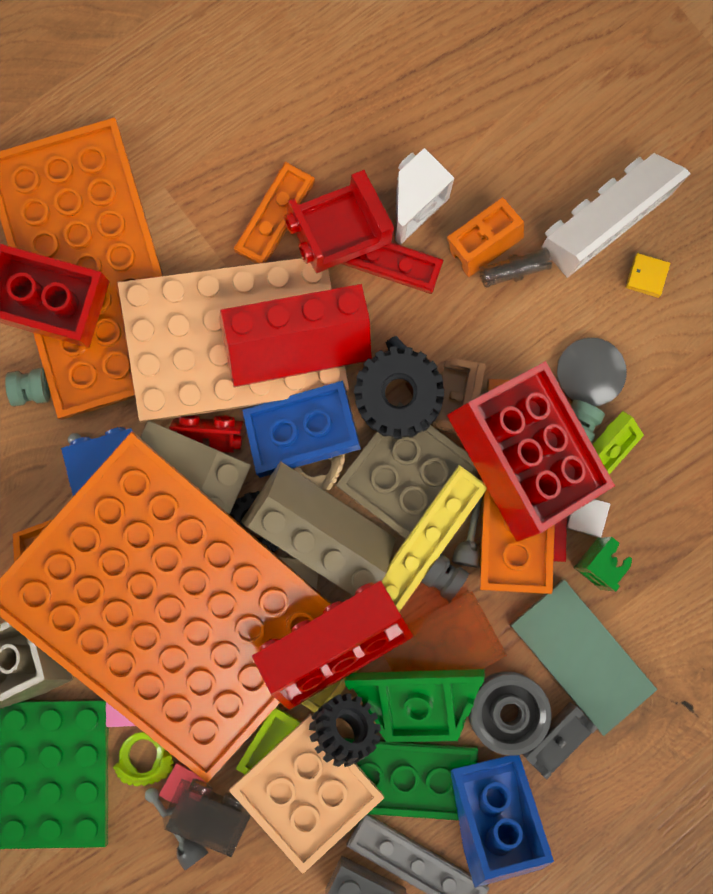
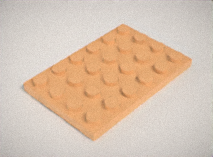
(179, 342)

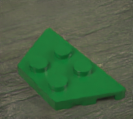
(419, 703)

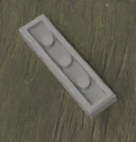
(410, 860)

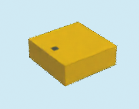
(647, 275)

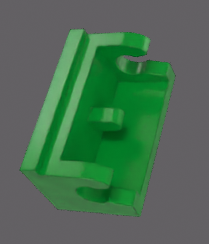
(600, 567)

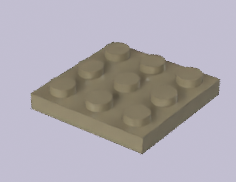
(403, 476)

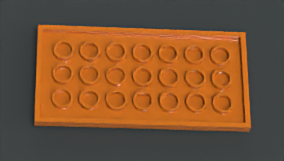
(81, 206)

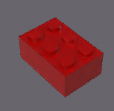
(50, 296)

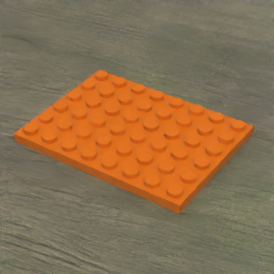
(159, 605)

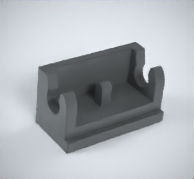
(564, 736)

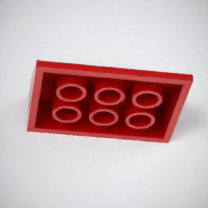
(531, 451)

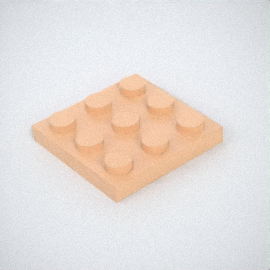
(303, 798)

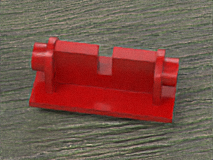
(219, 431)

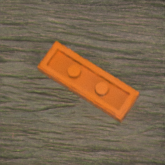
(268, 221)

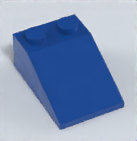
(499, 821)

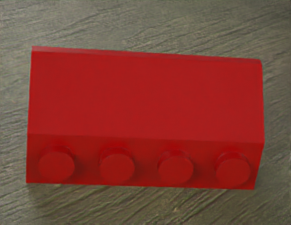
(296, 335)
(331, 645)

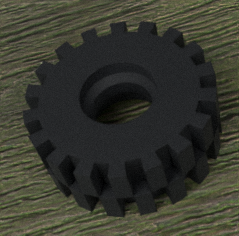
(399, 420)

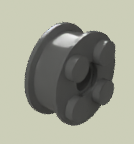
(530, 724)

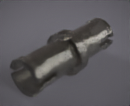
(515, 267)

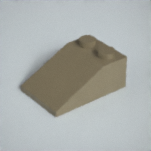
(207, 468)
(25, 668)

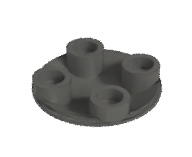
(592, 371)

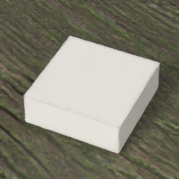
(589, 518)

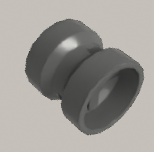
(445, 578)

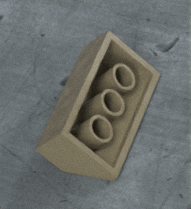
(320, 530)

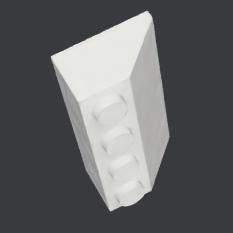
(613, 212)

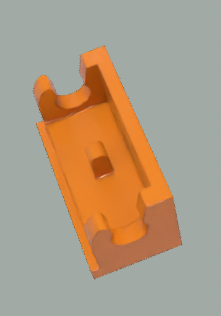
(486, 236)

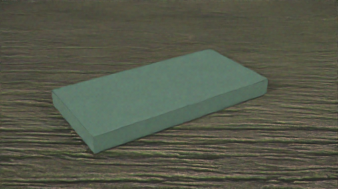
(583, 657)

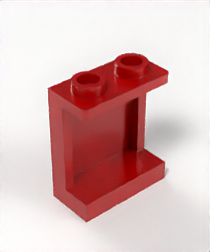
(340, 224)

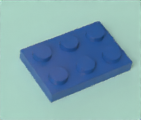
(301, 429)

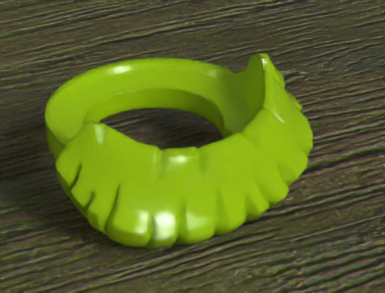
(128, 772)

